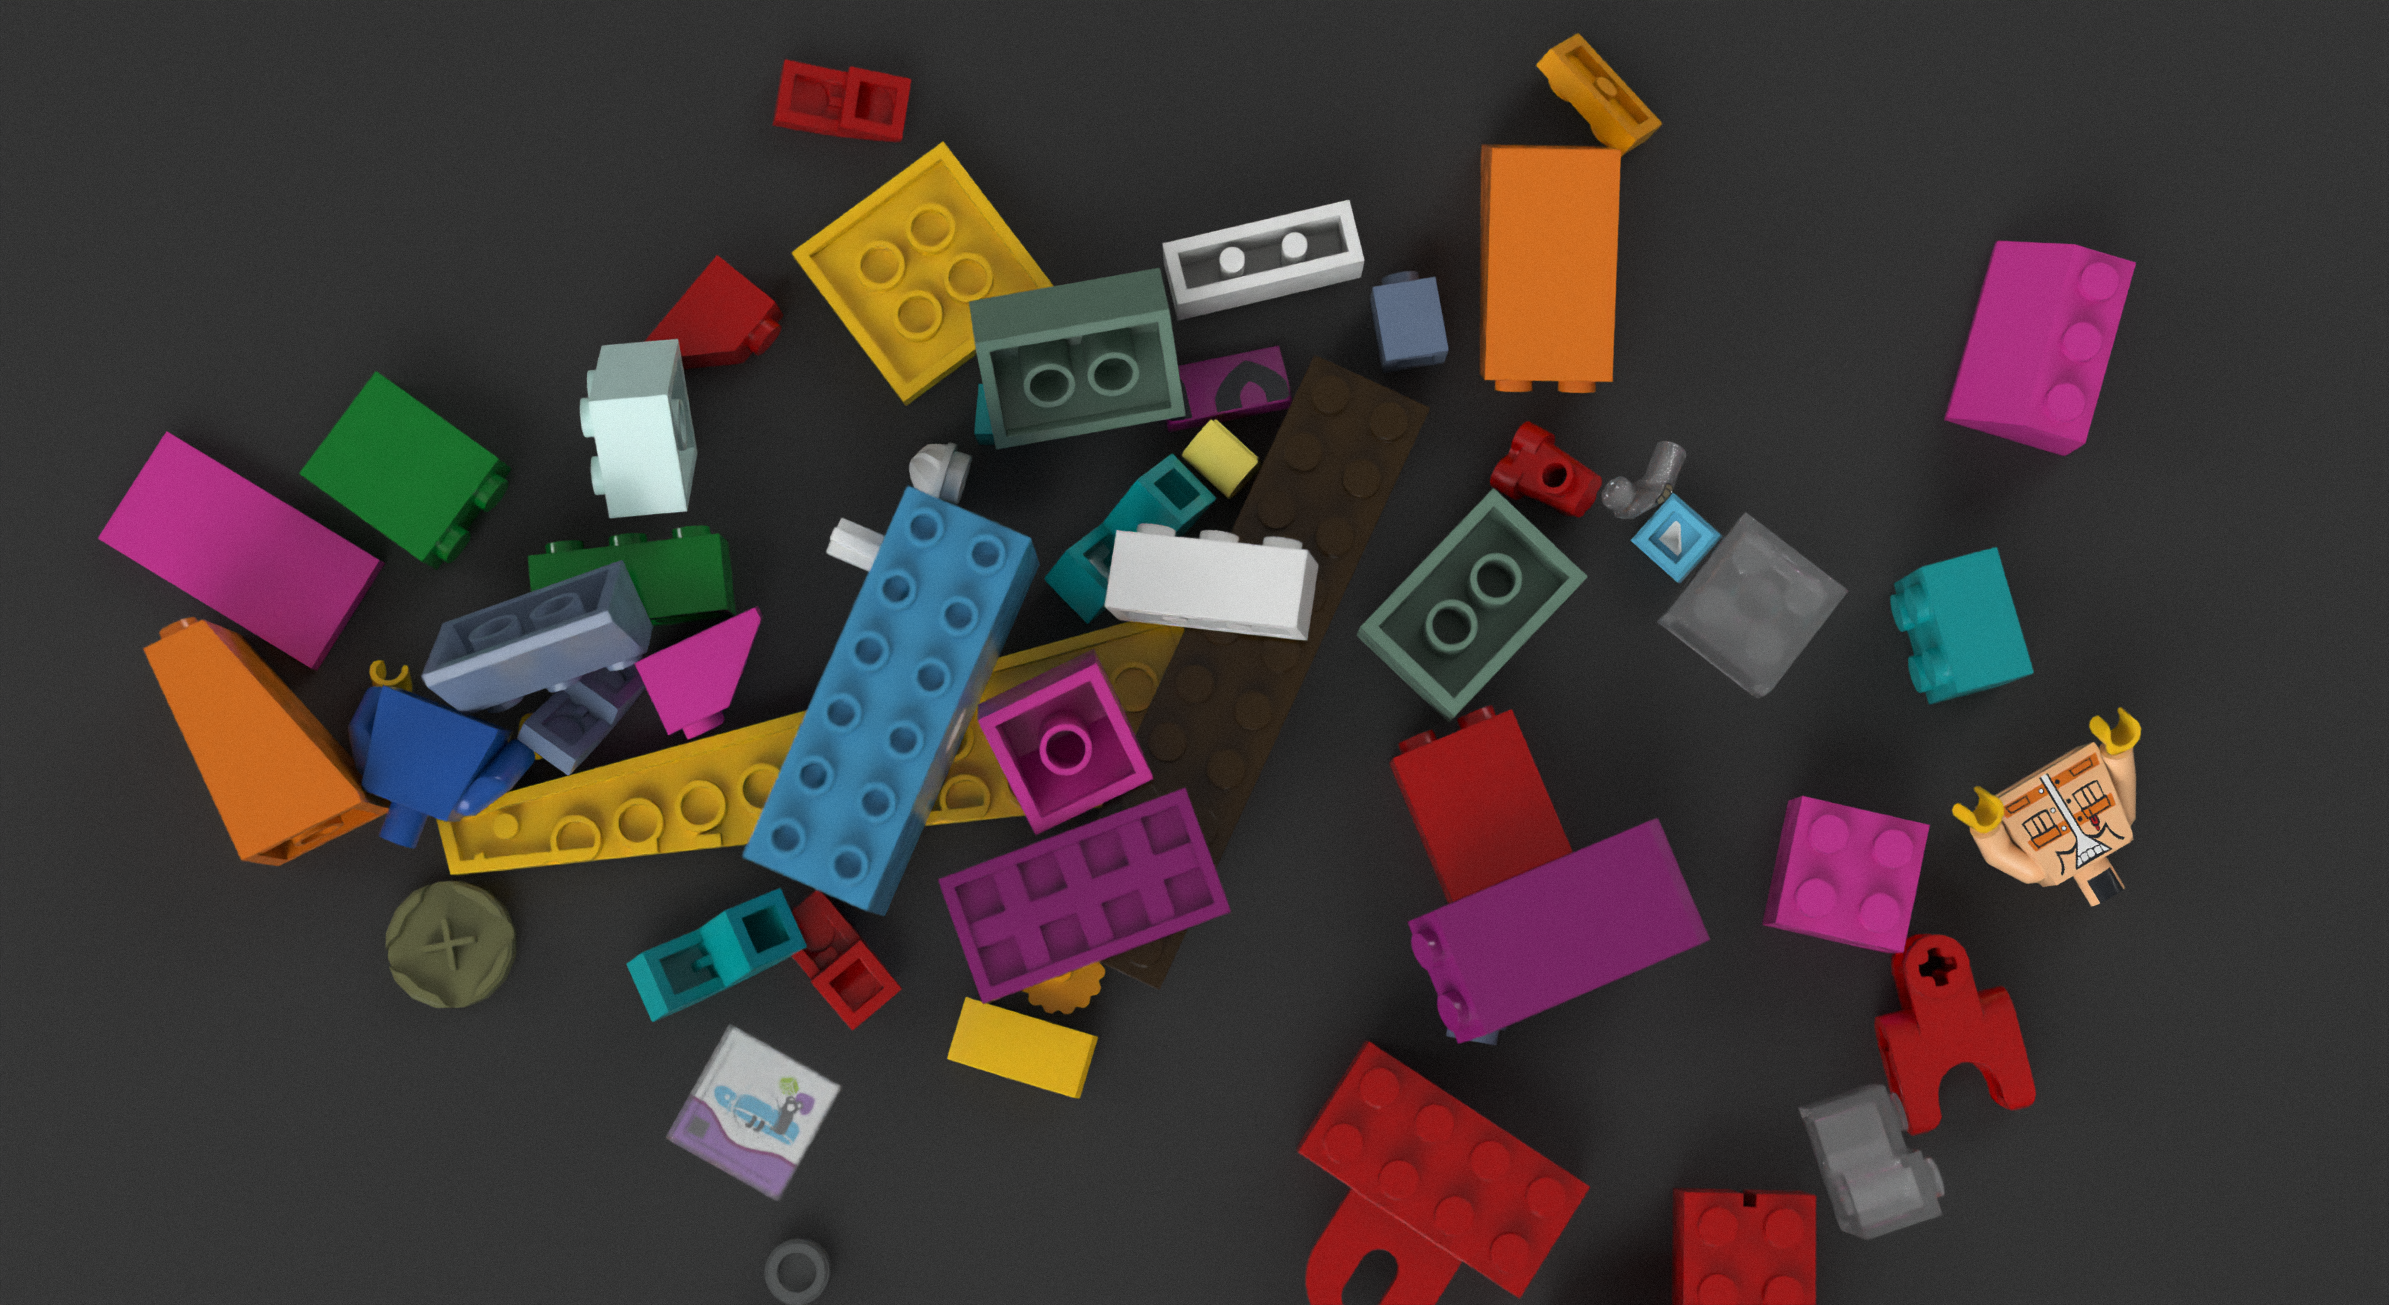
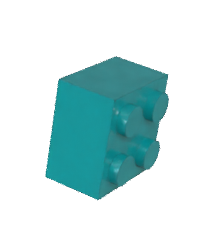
(1960, 626)

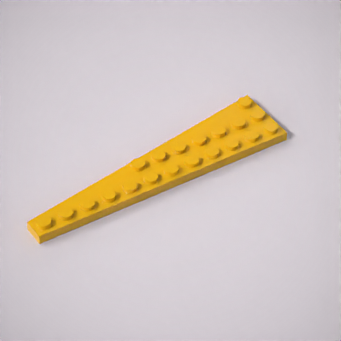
(718, 785)

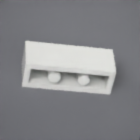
(1263, 260)
(1212, 582)

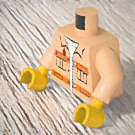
(2064, 815)

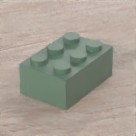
(1471, 605)

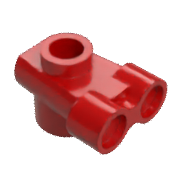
(1537, 466)

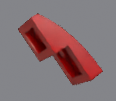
(842, 103)
(841, 961)

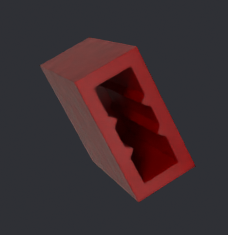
(1478, 803)

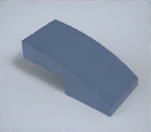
(581, 716)

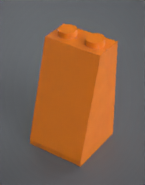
(1548, 265)
(258, 747)

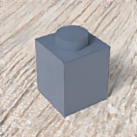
(1408, 322)

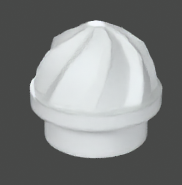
(940, 471)

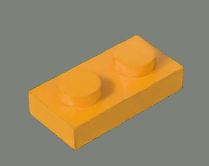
(1598, 94)

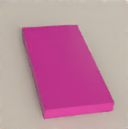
(241, 551)

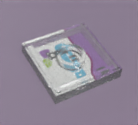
(754, 1112)

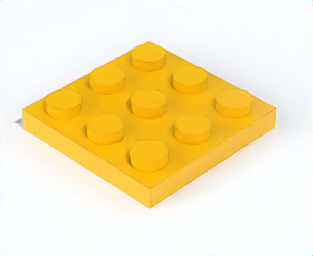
(909, 266)

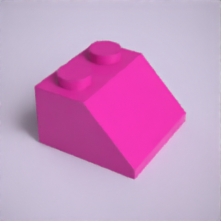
(700, 674)
(1064, 742)

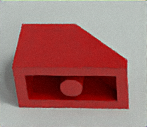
(720, 319)

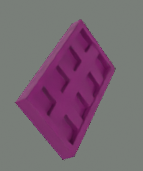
(1084, 895)

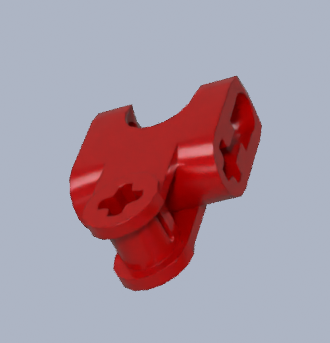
(1946, 1025)

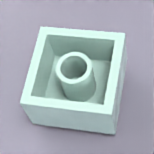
(640, 428)

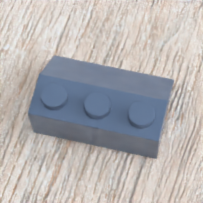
(539, 641)

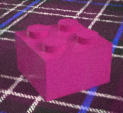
(1846, 875)

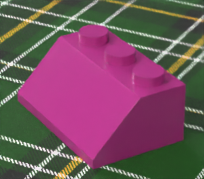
(2040, 343)

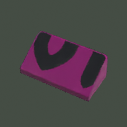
(1232, 388)

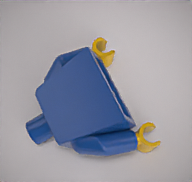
(429, 757)

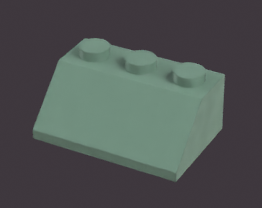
(1077, 358)

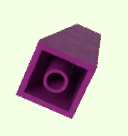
(1557, 931)

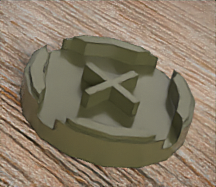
(451, 944)

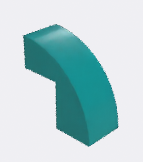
(1162, 496)
(716, 955)

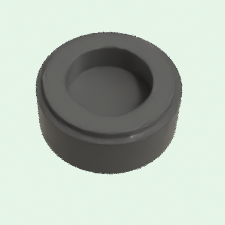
(798, 1271)

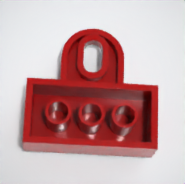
(1428, 1188)

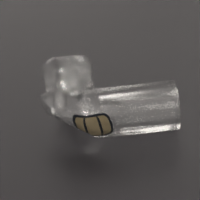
(1649, 491)

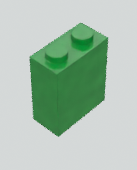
(407, 472)

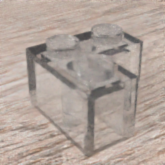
(1865, 1163)

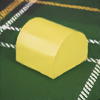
(1222, 458)

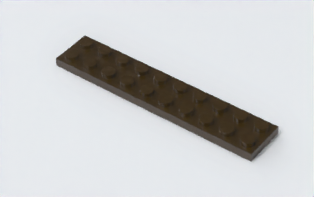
(1234, 690)

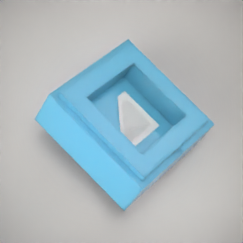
(1676, 538)

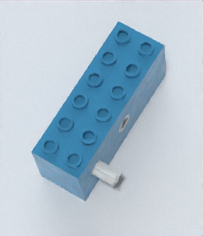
(893, 697)

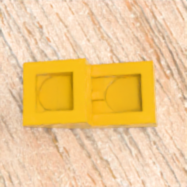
(1022, 1048)

